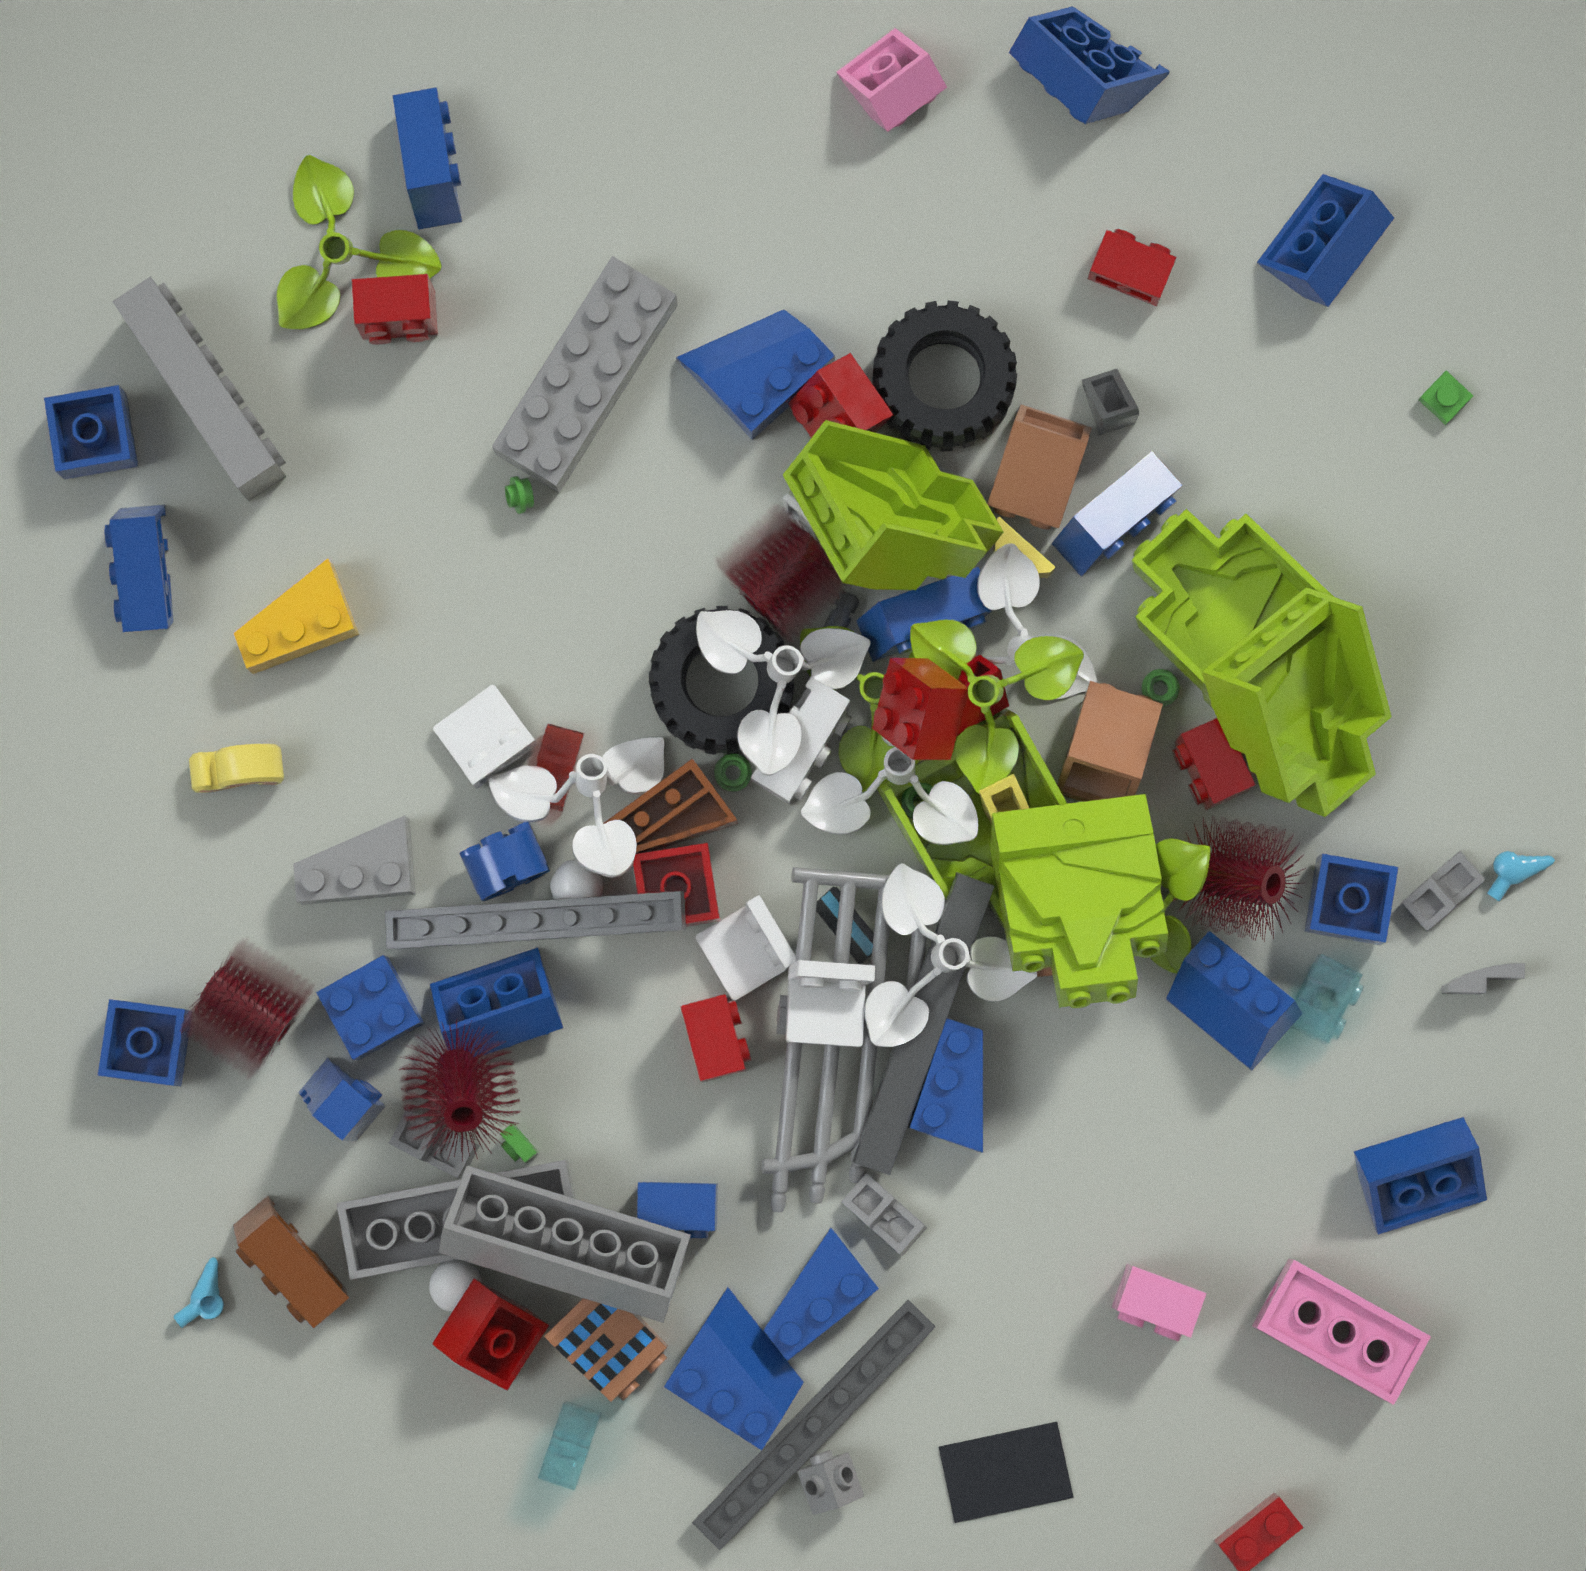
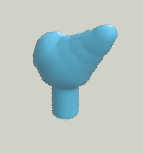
(1514, 870)
(204, 1297)

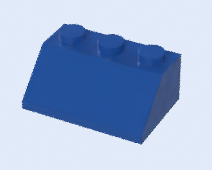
(1326, 239)
(505, 996)
(1232, 1001)
(1421, 1175)

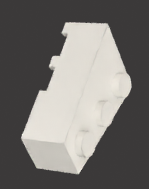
(820, 715)

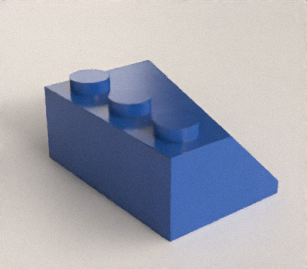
(1083, 66)
(758, 368)
(736, 1374)

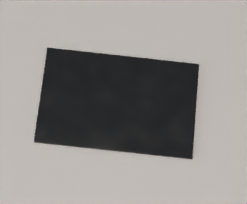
(1005, 1472)

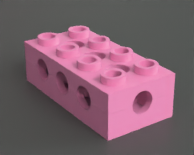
(1366, 1323)

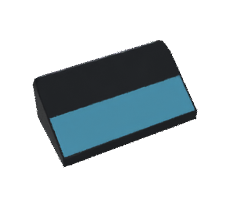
(861, 934)

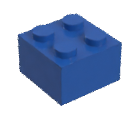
(91, 432)
(1351, 899)
(370, 1008)
(144, 1043)
(679, 1206)

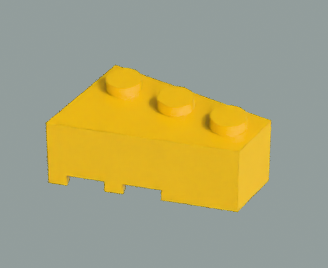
(298, 622)

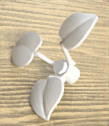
(1013, 580)
(831, 654)
(942, 818)
(602, 848)
(910, 903)

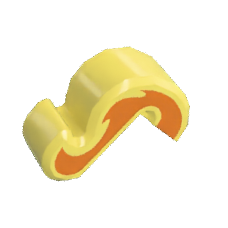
(236, 767)

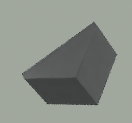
(1110, 401)

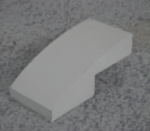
(1443, 890)
(1476, 981)
(404, 1141)
(884, 1214)

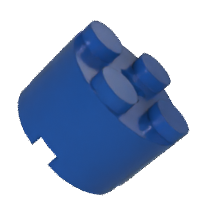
(504, 861)

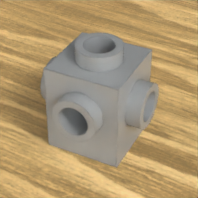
(830, 1482)

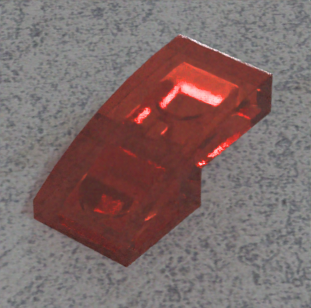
(559, 756)

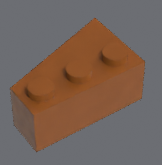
(676, 810)
(288, 1264)

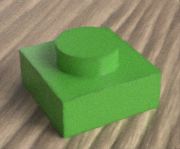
(1445, 397)
(517, 1145)

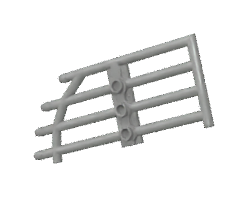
(823, 1151)

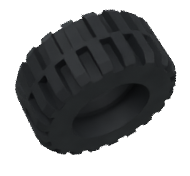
(962, 329)
(678, 711)

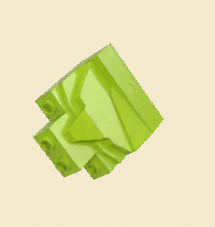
(888, 509)
(1212, 588)
(1303, 700)
(971, 857)
(1080, 894)

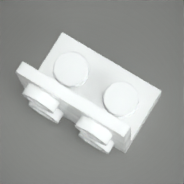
(485, 736)
(746, 948)
(827, 1002)

